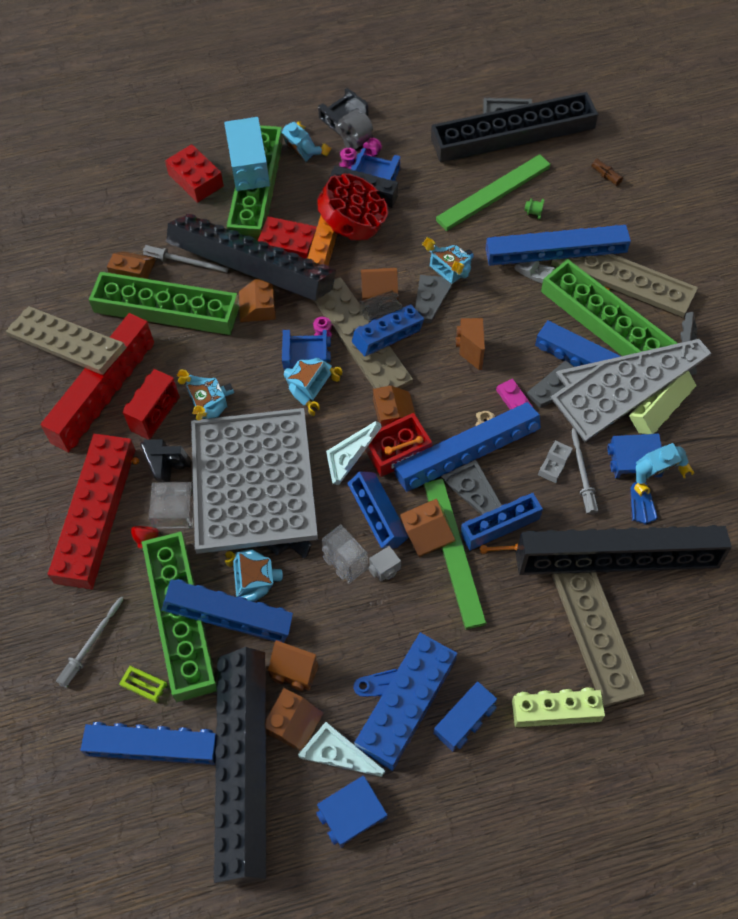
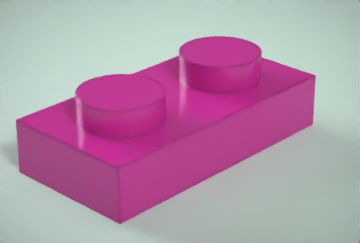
(511, 394)

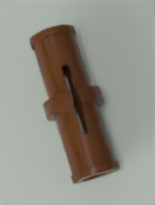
(615, 178)

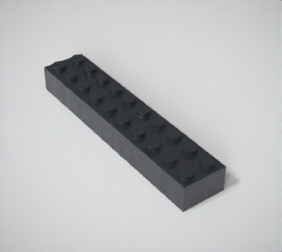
(513, 126)
(251, 256)
(622, 550)
(240, 768)

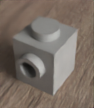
(384, 564)

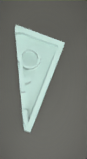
(346, 453)
(335, 750)

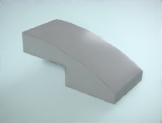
(534, 270)
(555, 461)

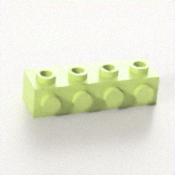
(658, 408)
(557, 708)

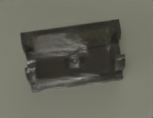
(380, 305)

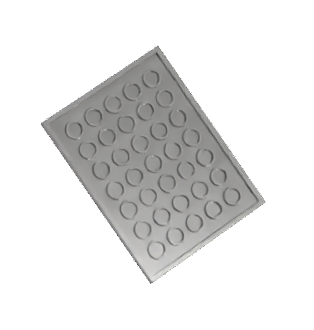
(252, 481)

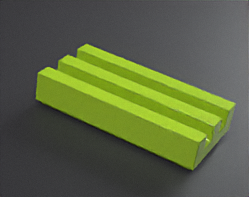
(158, 691)

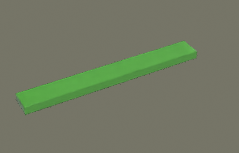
(492, 192)
(457, 562)

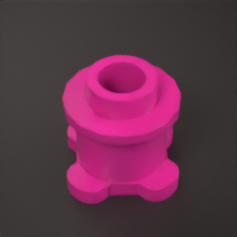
(372, 146)
(348, 157)
(321, 324)

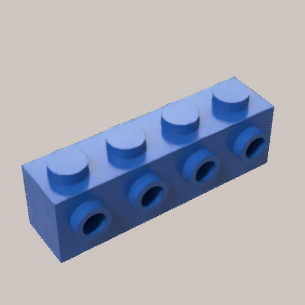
(387, 330)
(378, 510)
(501, 521)

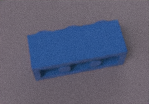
(466, 717)

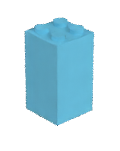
(247, 153)

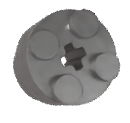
(355, 129)

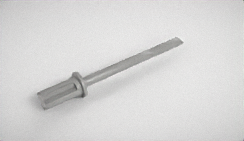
(163, 254)
(588, 492)
(74, 664)

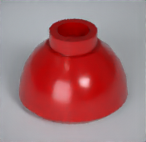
(143, 533)

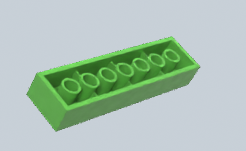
(252, 206)
(165, 302)
(602, 311)
(182, 638)

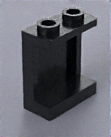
(345, 105)

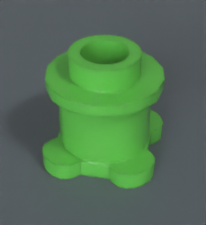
(534, 207)

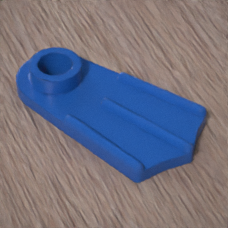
(642, 507)
(375, 683)

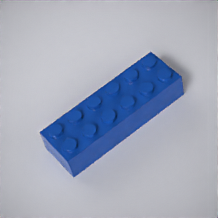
(405, 701)

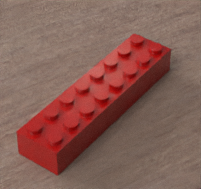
(93, 391)
(92, 512)

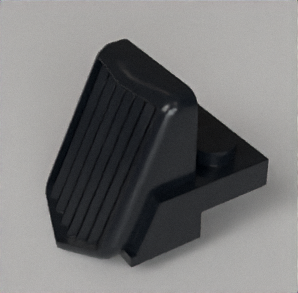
(163, 457)

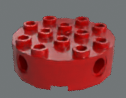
(352, 207)

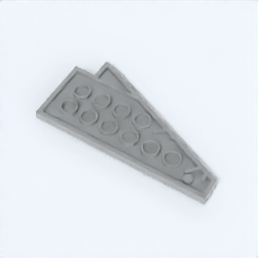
(611, 388)

